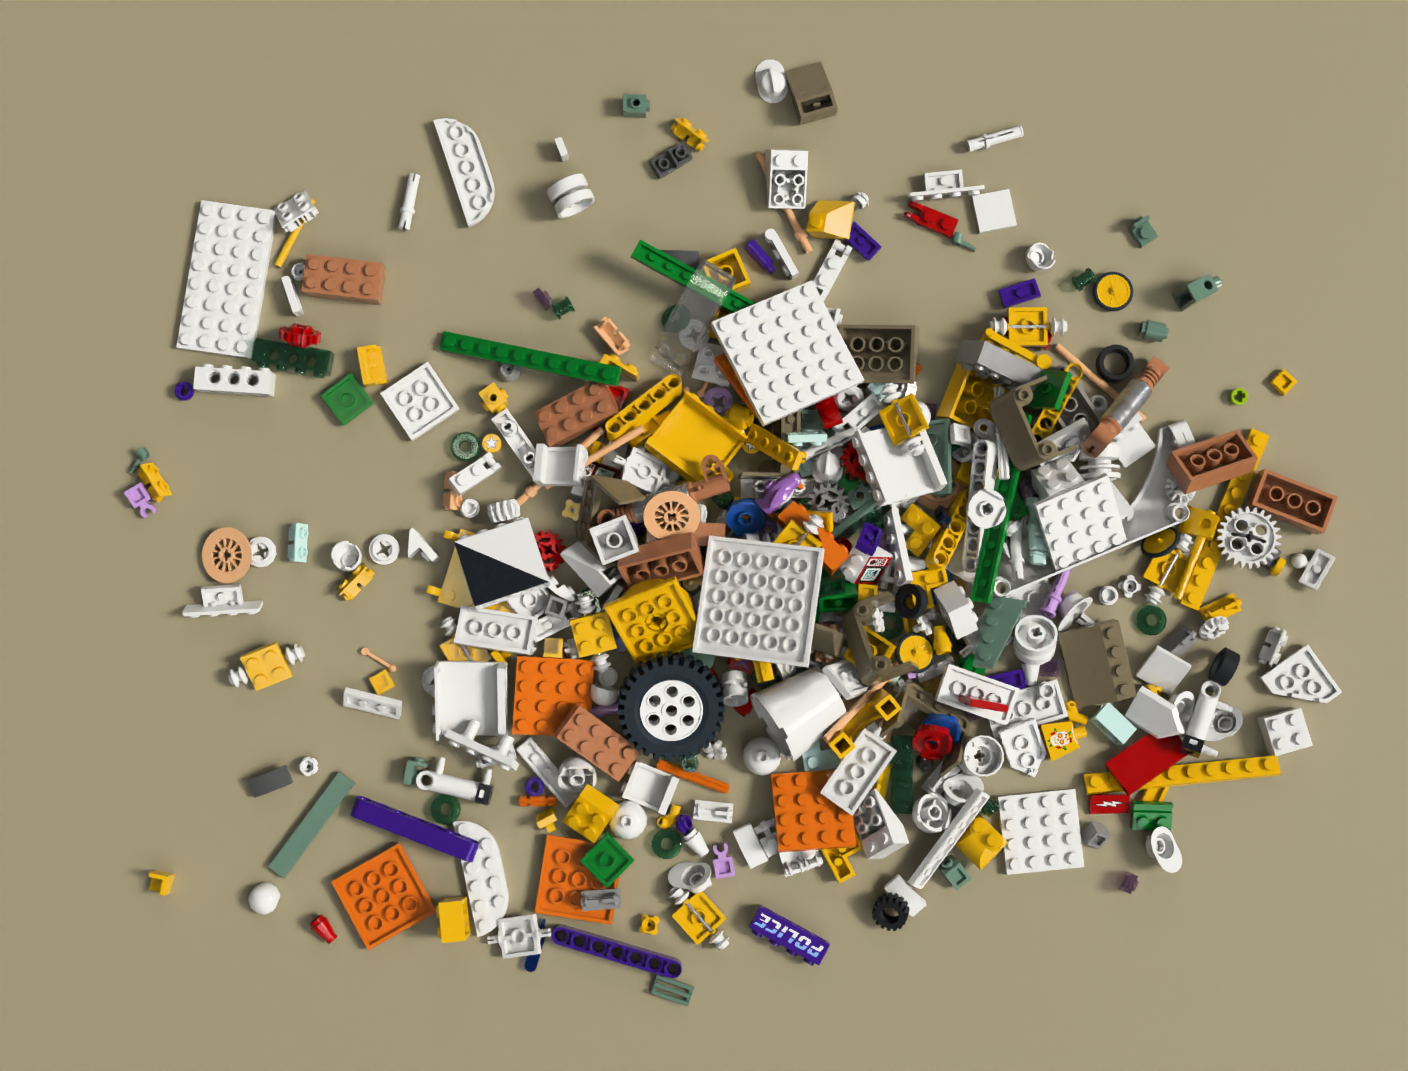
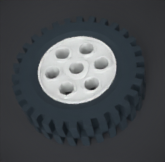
(654, 679)

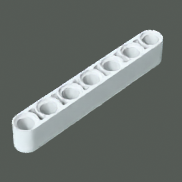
(977, 478)

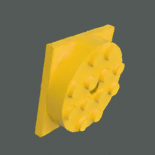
(670, 627)

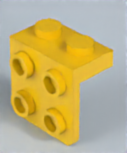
(628, 370)

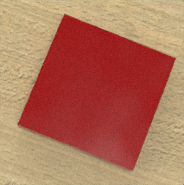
(983, 703)

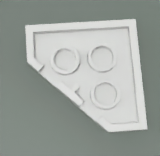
(1067, 437)
(1301, 678)

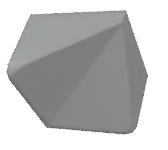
(556, 606)
(1095, 835)

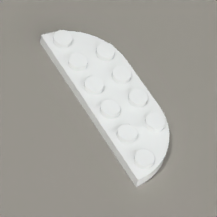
(468, 168)
(484, 878)

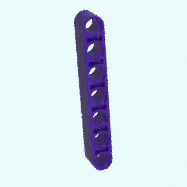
(414, 828)
(624, 958)

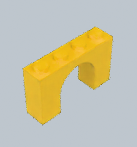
(879, 706)

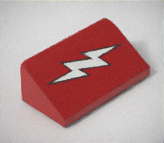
(1108, 803)

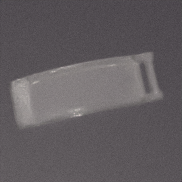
(692, 317)

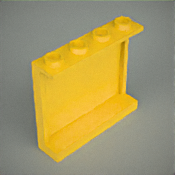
(691, 434)

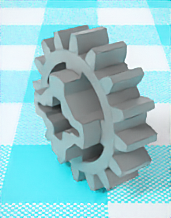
(836, 498)

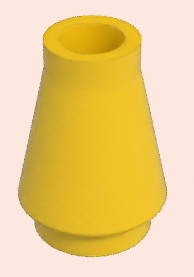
(941, 642)

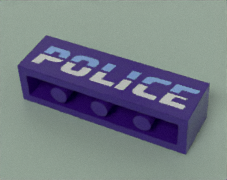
(790, 935)

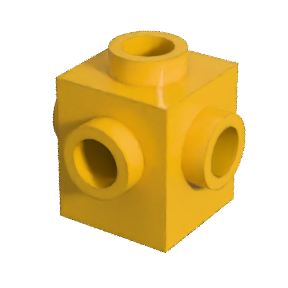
(489, 394)

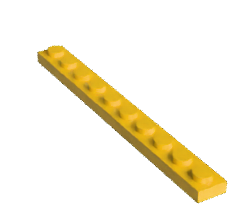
(1231, 501)
(1192, 774)

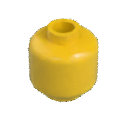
(739, 416)

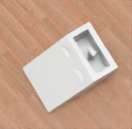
(786, 178)
(590, 569)
(878, 827)

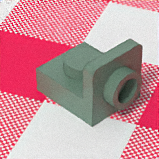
(1142, 231)
(411, 769)
(954, 872)

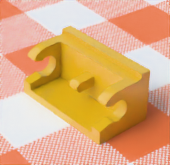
(372, 365)

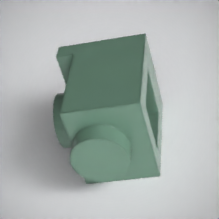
(630, 110)
(856, 503)

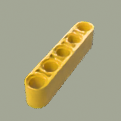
(648, 400)
(1053, 416)
(948, 536)

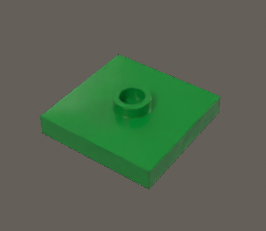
(1051, 392)
(347, 399)
(607, 860)

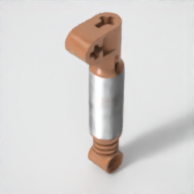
(1124, 408)
(697, 491)

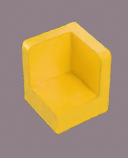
(554, 647)
(161, 882)

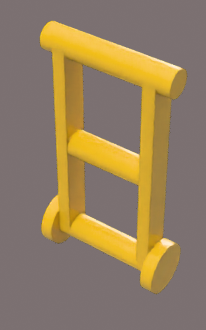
(1042, 361)

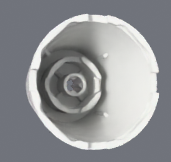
(799, 711)

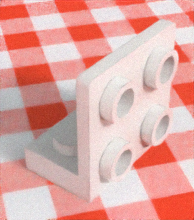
(1133, 442)

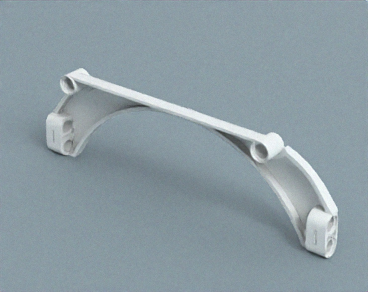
(1150, 516)

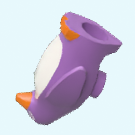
(779, 493)

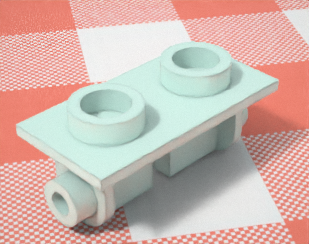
(298, 551)

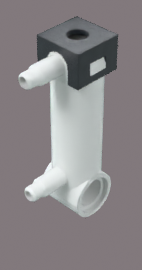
(1200, 721)
(458, 787)

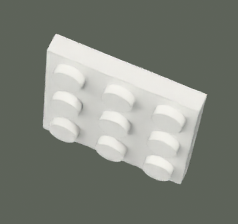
(420, 401)

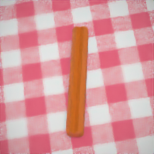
(693, 776)

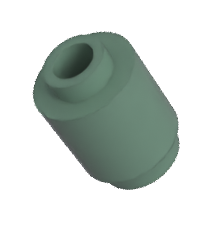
(1153, 330)

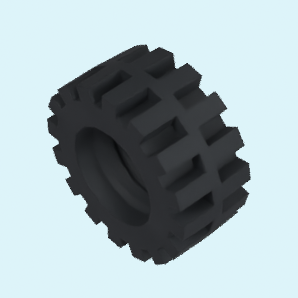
(894, 902)

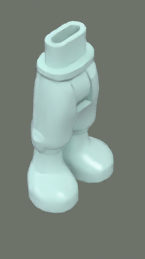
(1036, 541)

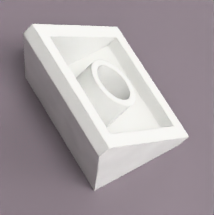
(614, 540)

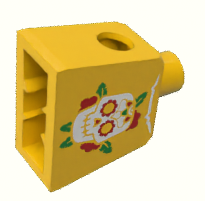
(1060, 738)

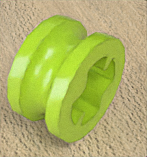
(1234, 392)

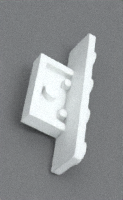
(944, 184)
(222, 600)

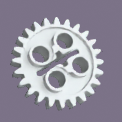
(1251, 521)

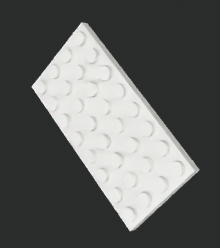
(226, 279)

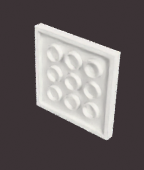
(1080, 522)
(1040, 831)

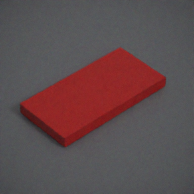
(1144, 761)

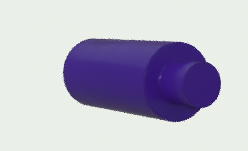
(759, 256)

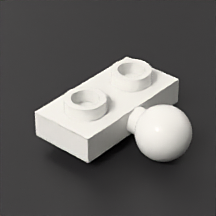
(1315, 569)

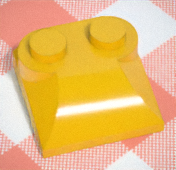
(980, 842)

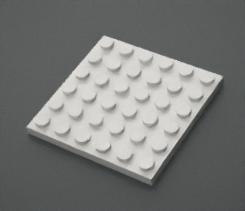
(787, 353)
(758, 601)

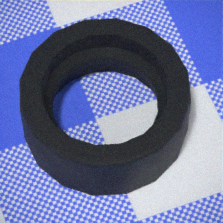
(1125, 352)
(1224, 666)

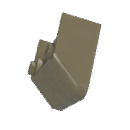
(1016, 430)
(772, 468)
(601, 494)
(870, 669)
(915, 706)

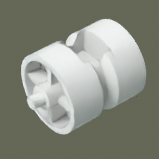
(735, 688)

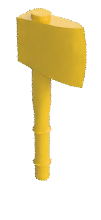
(1202, 526)

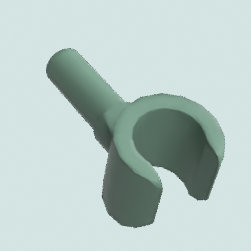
(957, 239)
(142, 454)

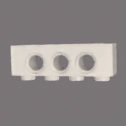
(264, 387)

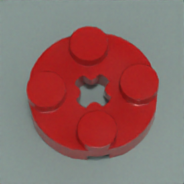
(942, 740)

